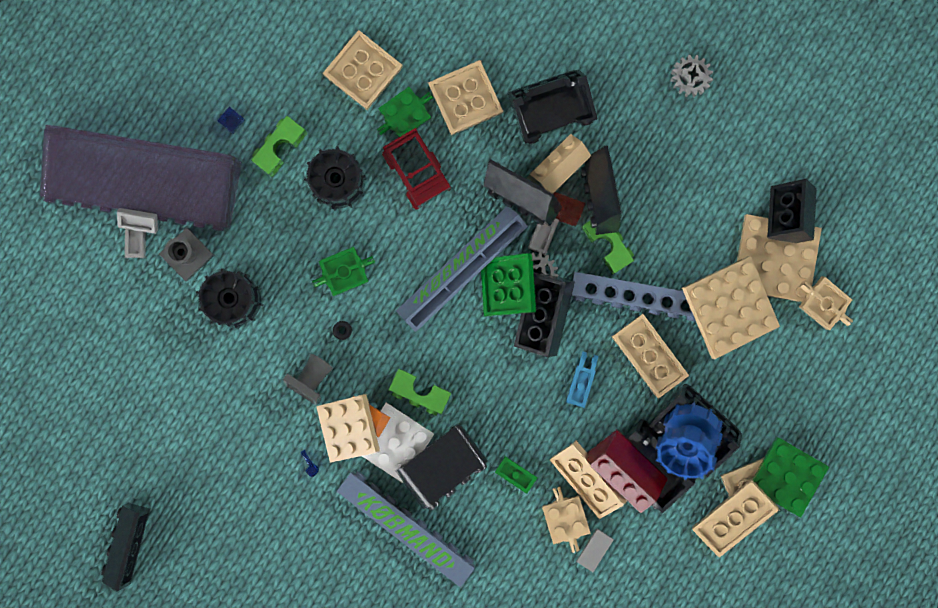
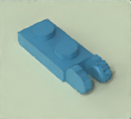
(582, 382)

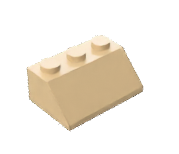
(560, 164)

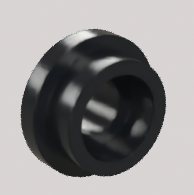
(338, 325)

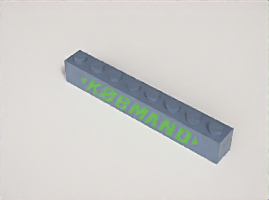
(461, 268)
(406, 528)

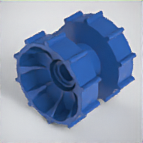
(689, 441)

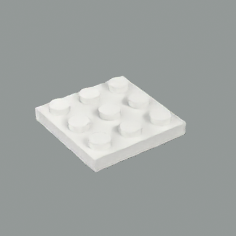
(399, 441)

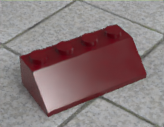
(627, 470)

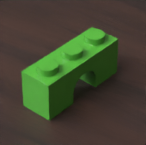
(286, 132)
(619, 254)
(404, 387)

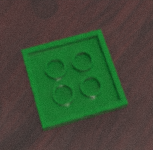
(508, 285)
(789, 476)

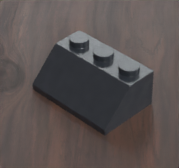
(792, 211)

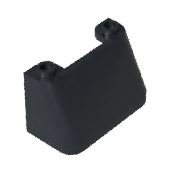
(552, 104)
(686, 396)
(645, 441)

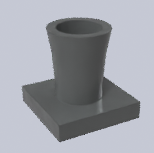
(195, 254)
(309, 379)

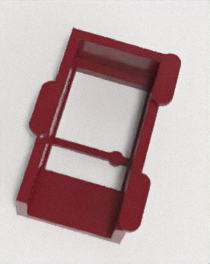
(426, 189)

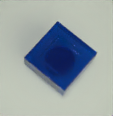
(231, 120)

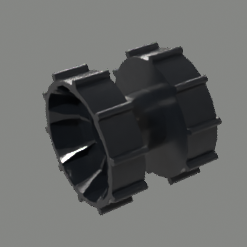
(332, 163)
(214, 294)

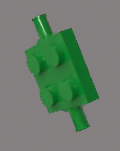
(404, 112)
(343, 271)

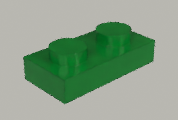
(516, 474)

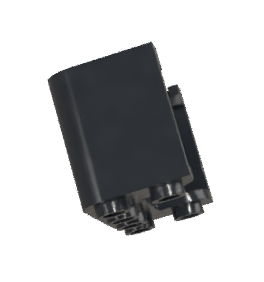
(442, 467)

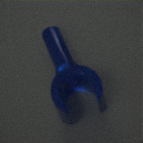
(313, 469)

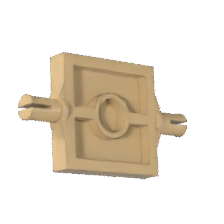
(825, 303)
(566, 519)

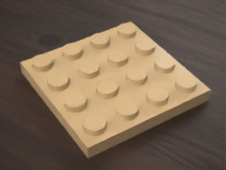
(779, 263)
(731, 307)

